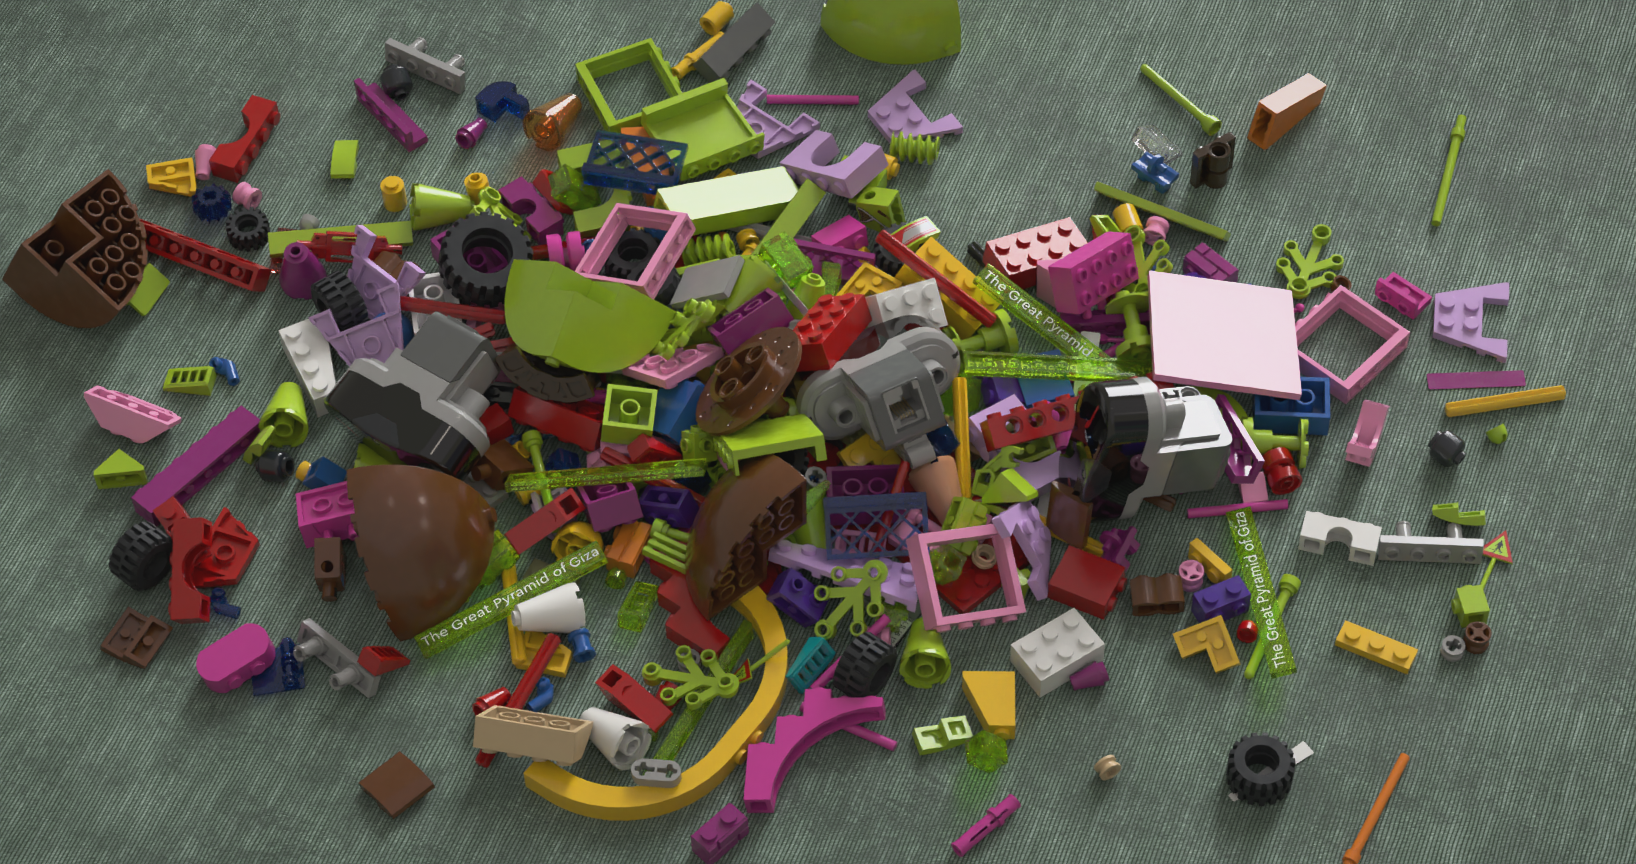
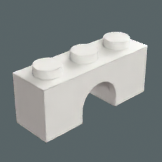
(1322, 529)

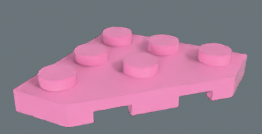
(680, 366)

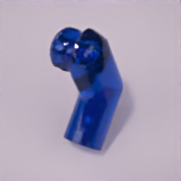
(221, 606)

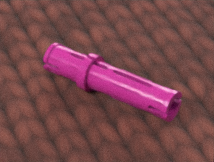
(994, 818)

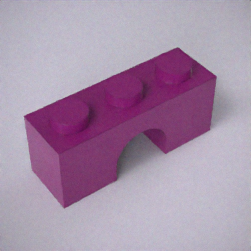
(523, 199)

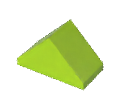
(120, 471)
(1009, 487)

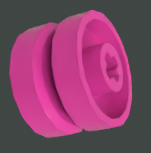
(569, 256)

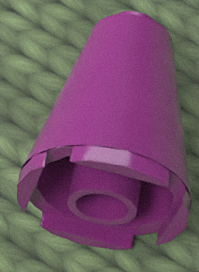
(299, 271)

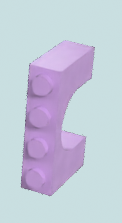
(843, 178)
(1039, 473)

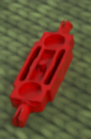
(324, 246)

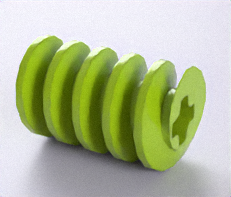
(914, 148)
(709, 250)

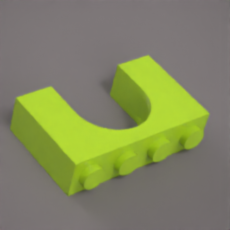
(591, 220)

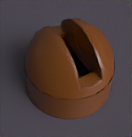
(1340, 280)

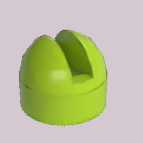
(1498, 434)

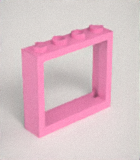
(650, 282)
(1342, 298)
(926, 585)

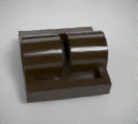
(1212, 162)

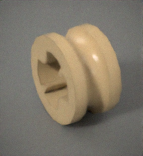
(1107, 767)

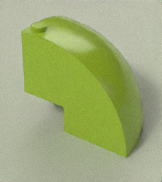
(894, 29)
(579, 319)

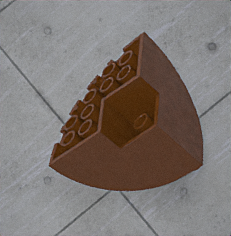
(85, 259)
(738, 526)
(420, 540)

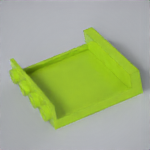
(707, 123)
(770, 437)

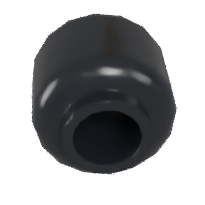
(396, 81)
(1447, 448)
(275, 466)

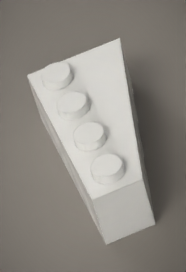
(311, 360)

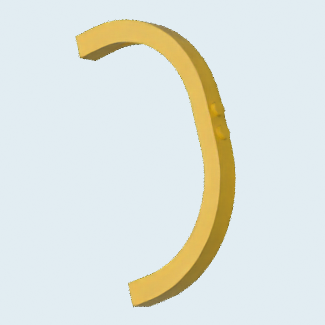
(647, 802)

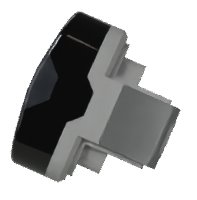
(886, 386)
(423, 399)
(1142, 444)

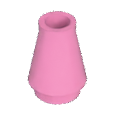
(202, 158)

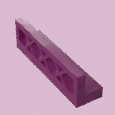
(390, 115)
(848, 265)
(1109, 324)
(1239, 463)

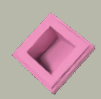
(1254, 492)

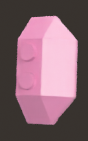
(129, 415)

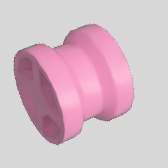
(246, 195)
(1156, 229)
(1189, 569)

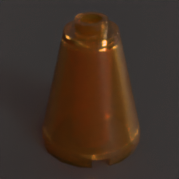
(552, 121)

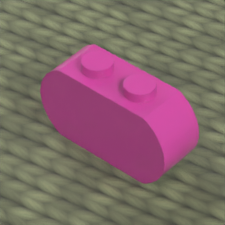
(236, 658)

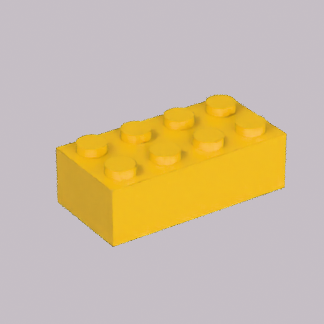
(955, 271)

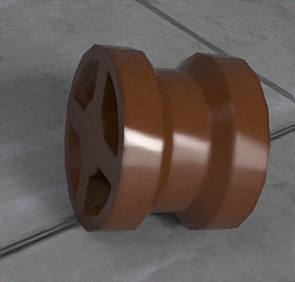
(1474, 631)

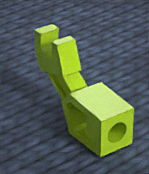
(1001, 460)

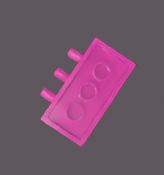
(1093, 273)
(325, 513)

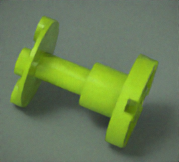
(988, 339)
(1137, 341)
(1266, 441)

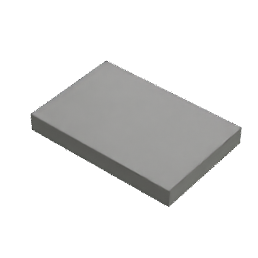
(708, 281)

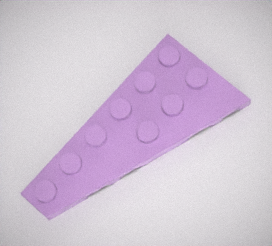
(897, 587)

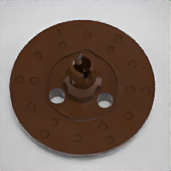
(750, 382)

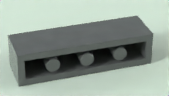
(734, 43)

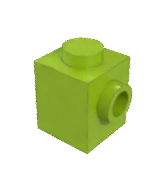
(1470, 605)

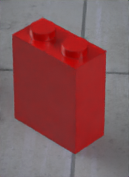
(1087, 582)

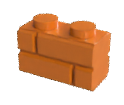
(628, 547)

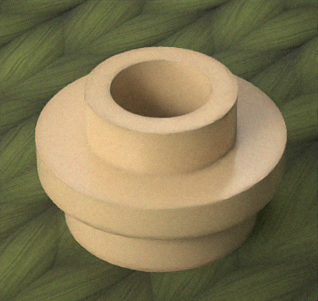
(987, 551)

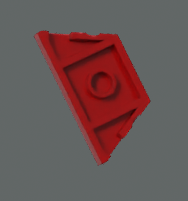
(231, 550)

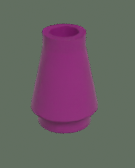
(469, 134)
(1090, 676)

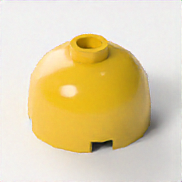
(574, 537)

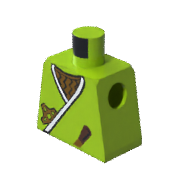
(878, 207)

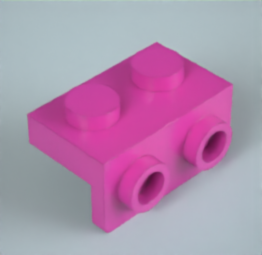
(1402, 295)

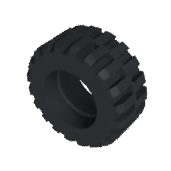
(477, 232)

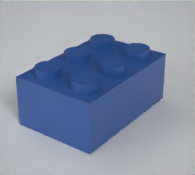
(1283, 414)

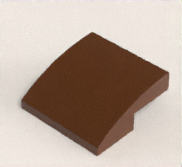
(1068, 515)
(136, 638)
(396, 785)

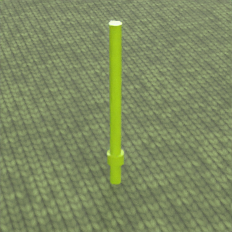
(1456, 137)

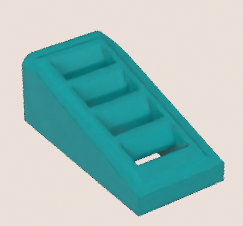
(821, 652)

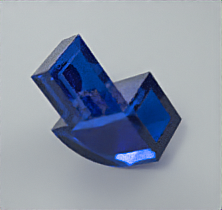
(499, 98)

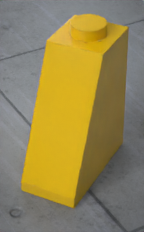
(992, 700)

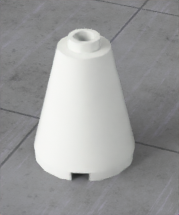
(551, 612)
(618, 736)

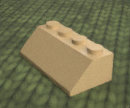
(531, 735)

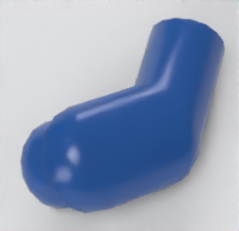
(226, 368)
(544, 695)

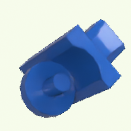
(1153, 169)

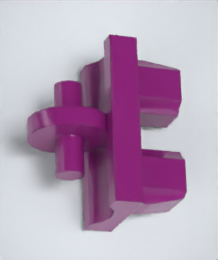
(1118, 543)

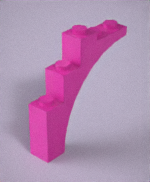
(795, 735)

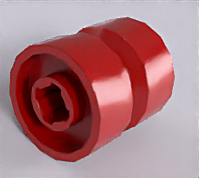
(1281, 471)

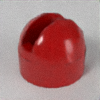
(1247, 631)

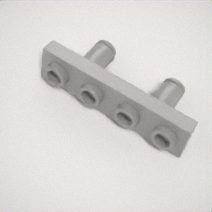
(430, 68)
(1430, 549)
(318, 642)

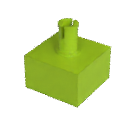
(628, 413)

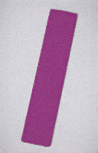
(1476, 379)

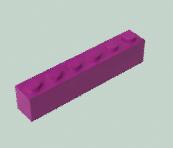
(199, 463)

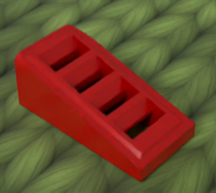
(542, 184)
(647, 449)
(381, 659)

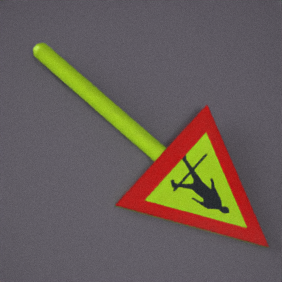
(1496, 550)
(744, 672)

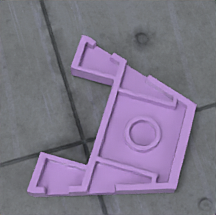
(899, 113)
(776, 133)
(370, 277)
(1459, 318)
(370, 339)
(1034, 539)

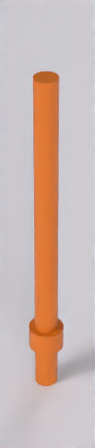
(1352, 855)

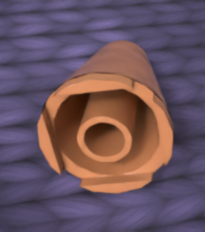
(939, 482)

